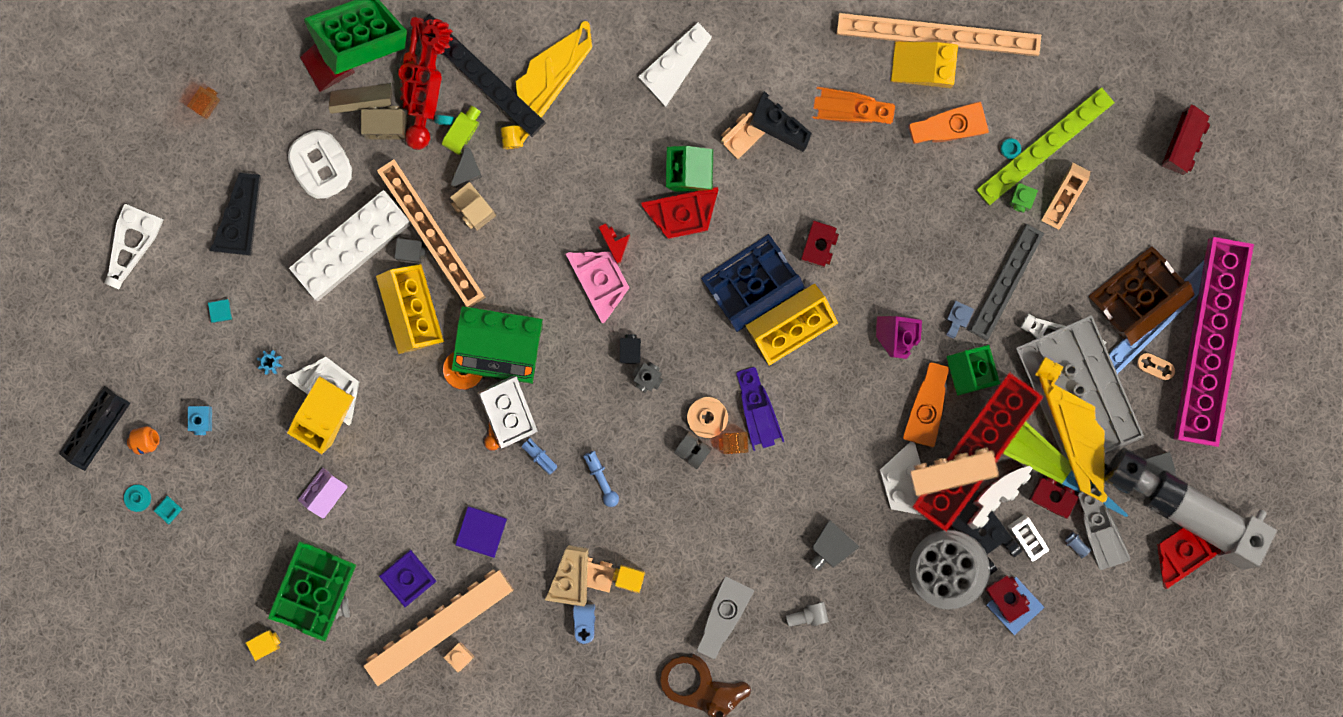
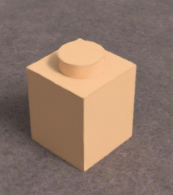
(459, 657)

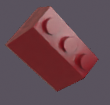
(1186, 140)

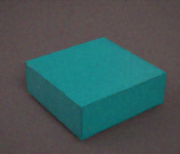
(220, 311)
(168, 510)

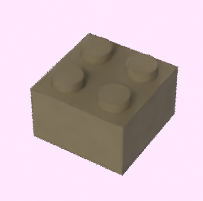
(383, 123)

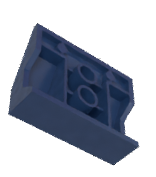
(753, 283)

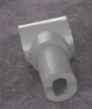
(812, 614)

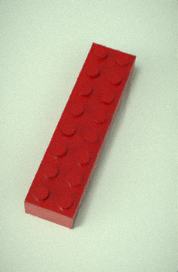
(991, 430)

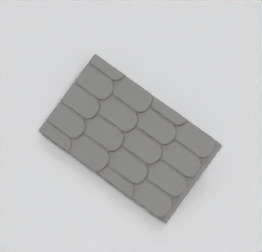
(1087, 375)

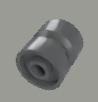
(687, 445)

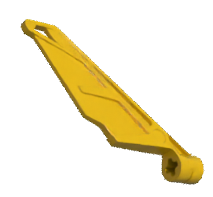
(546, 78)
(1077, 428)

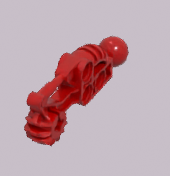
(418, 84)

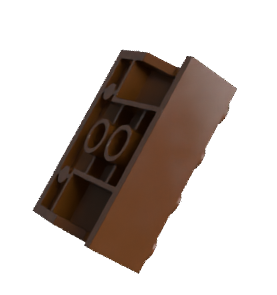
(1142, 295)

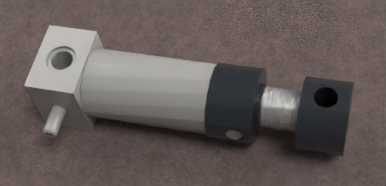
(1239, 538)

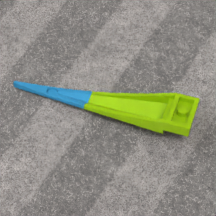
(1035, 451)

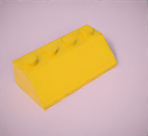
(409, 308)
(792, 324)

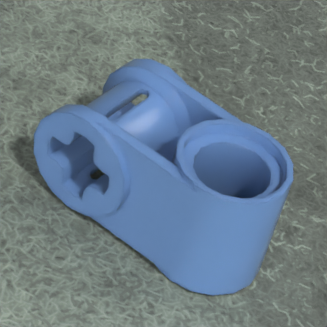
(584, 618)

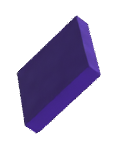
(481, 532)
(408, 578)

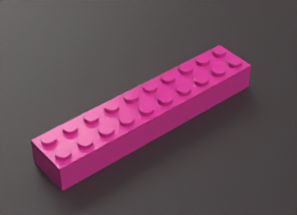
(1213, 341)

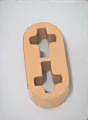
(1153, 370)

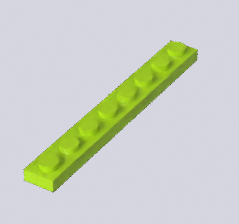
(1045, 146)

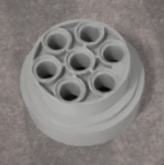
(977, 575)

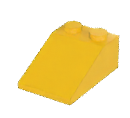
(925, 63)

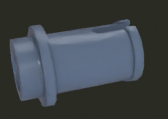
(1077, 545)

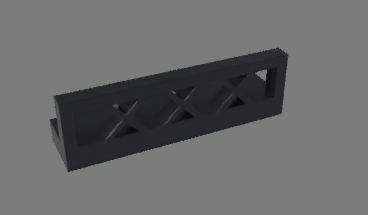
(95, 430)

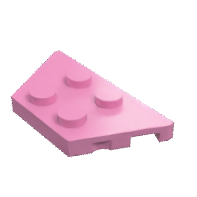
(600, 280)

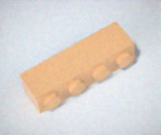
(954, 473)

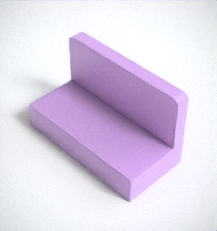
(322, 493)

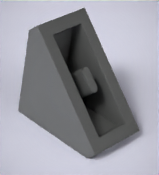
(467, 170)

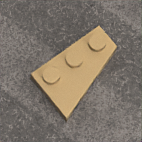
(571, 578)

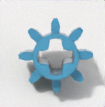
(275, 364)

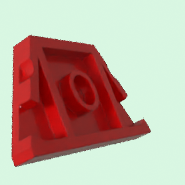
(682, 213)
(1183, 554)

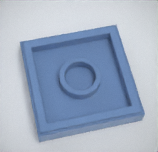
(1035, 607)

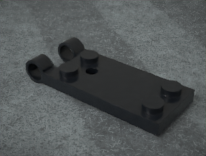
(995, 531)

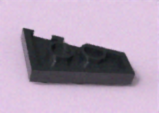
(775, 122)

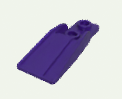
(758, 410)

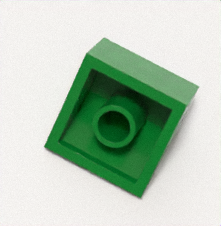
(973, 370)

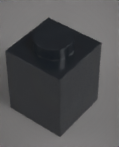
(630, 349)

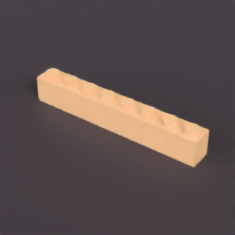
(431, 233)
(434, 630)

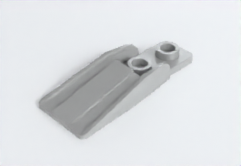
(1102, 532)
(724, 616)

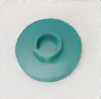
(137, 498)

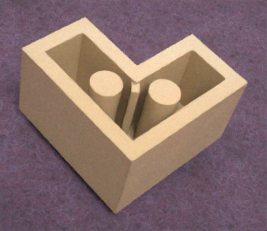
(473, 206)

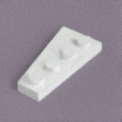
(673, 66)

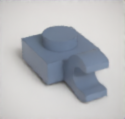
(959, 316)

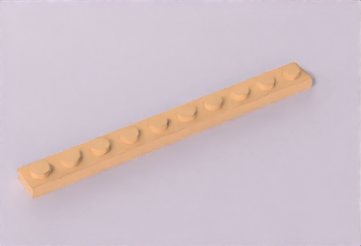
(931, 32)

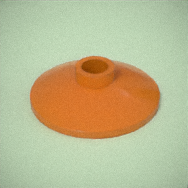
(456, 379)

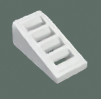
(1022, 541)

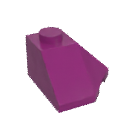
(898, 334)

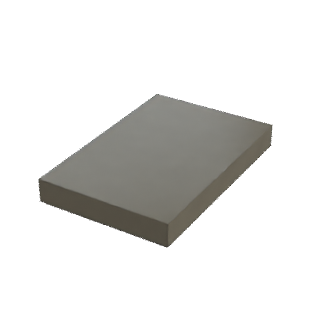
(360, 98)

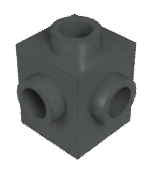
(645, 385)

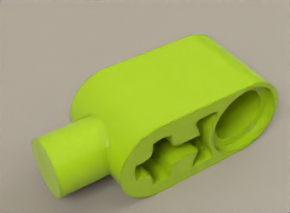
(462, 130)

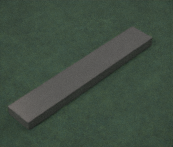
(1006, 282)

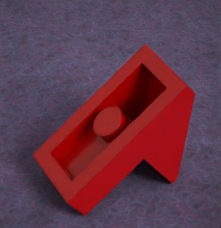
(616, 247)

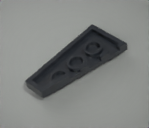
(239, 218)

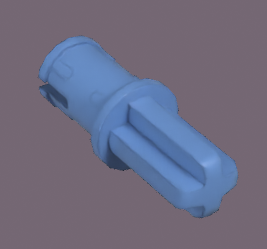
(539, 456)

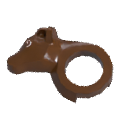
(710, 695)

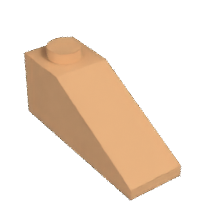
(1066, 195)

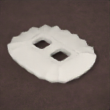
(307, 172)

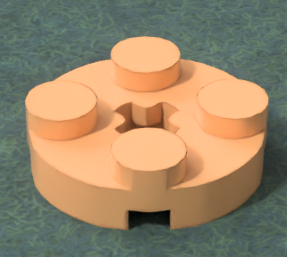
(700, 408)

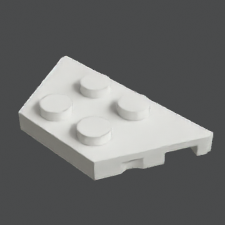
(332, 373)
(899, 481)

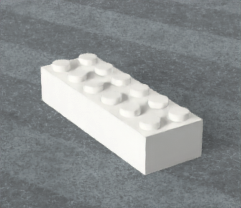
(350, 245)

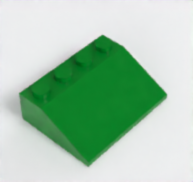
(355, 34)

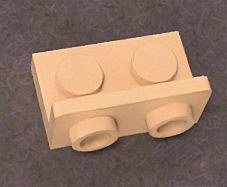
(741, 136)
(600, 575)

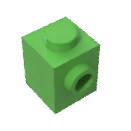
(1023, 198)

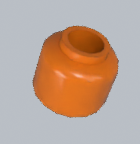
(143, 440)

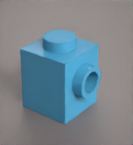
(199, 419)

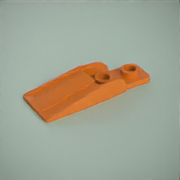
(851, 107)
(951, 125)
(927, 407)

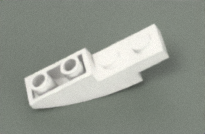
(1003, 489)

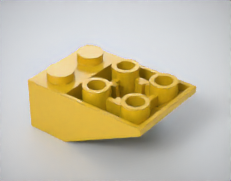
(321, 415)

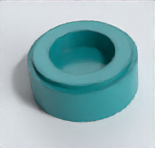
(444, 120)
(1010, 148)

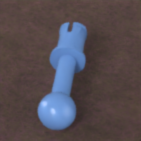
(610, 497)

